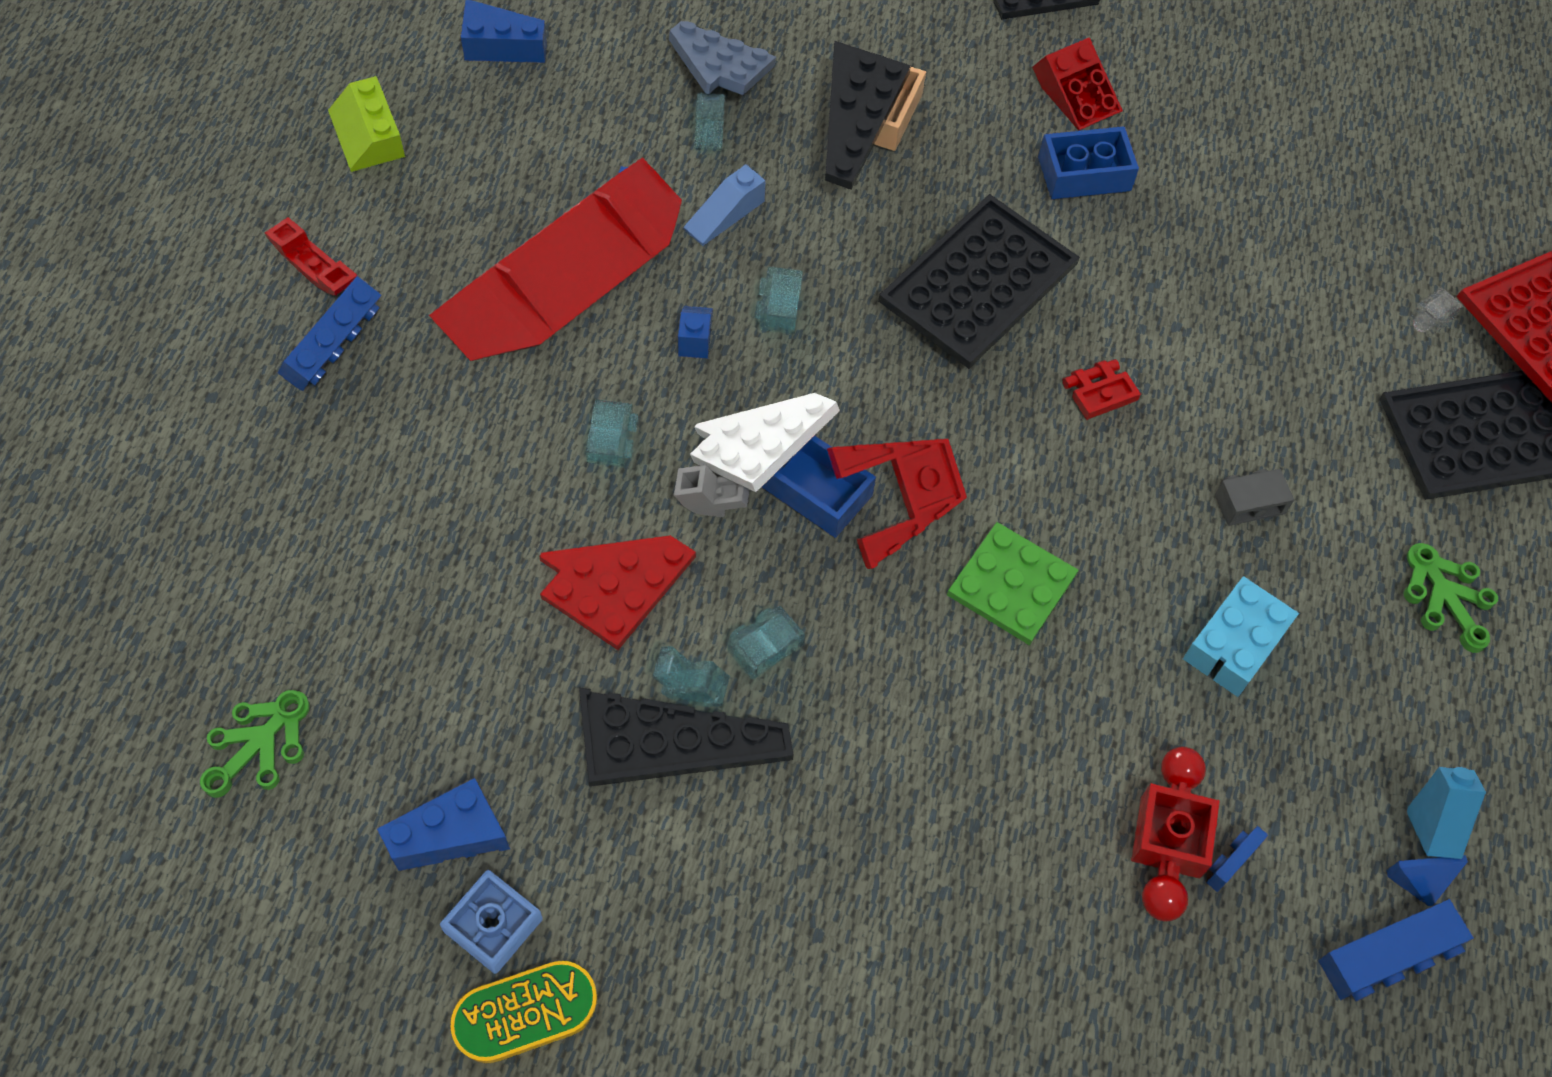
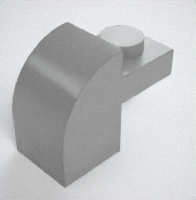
(706, 493)

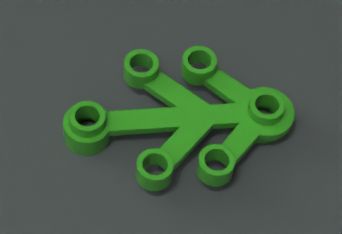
(1449, 593)
(258, 739)

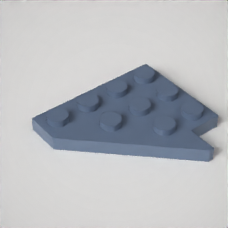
(719, 60)

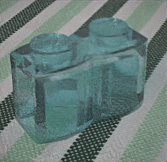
(610, 433)
(765, 641)

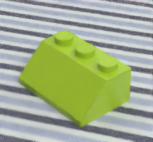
(365, 125)

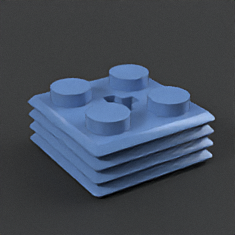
(486, 899)

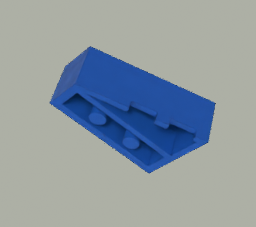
(501, 35)
(444, 829)

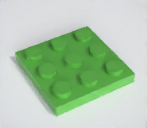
(1012, 583)

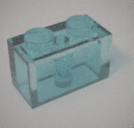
(780, 300)

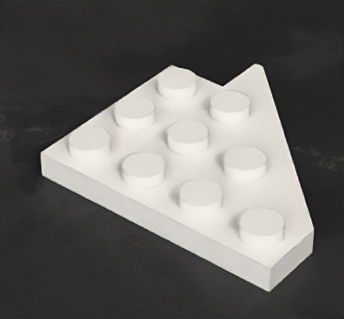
(760, 441)

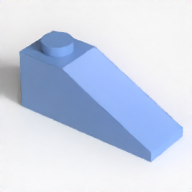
(728, 204)

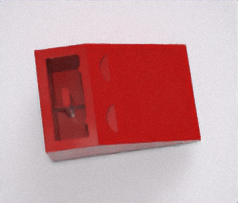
(1078, 84)

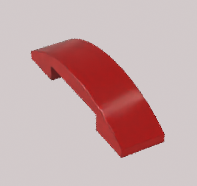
(309, 259)

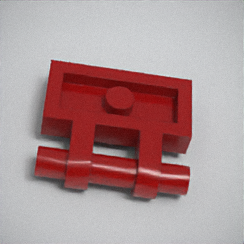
(1105, 395)

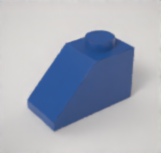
(695, 332)

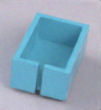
(1241, 635)

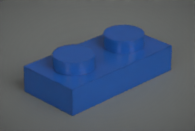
(1226, 867)

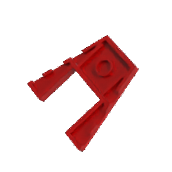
(926, 481)

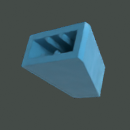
(1447, 811)

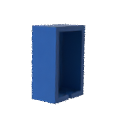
(813, 491)

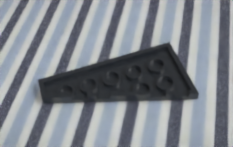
(860, 102)
(663, 739)

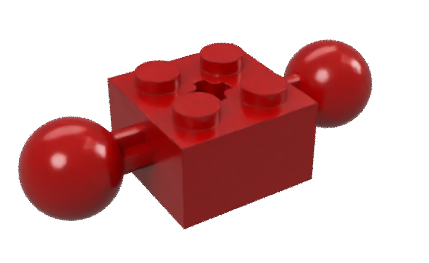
(1179, 851)

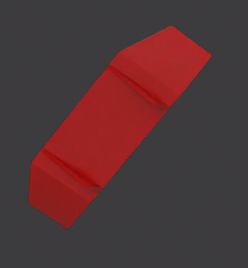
(563, 266)

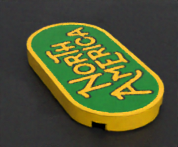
(523, 1011)

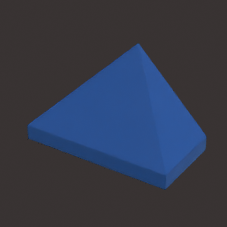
(1426, 877)

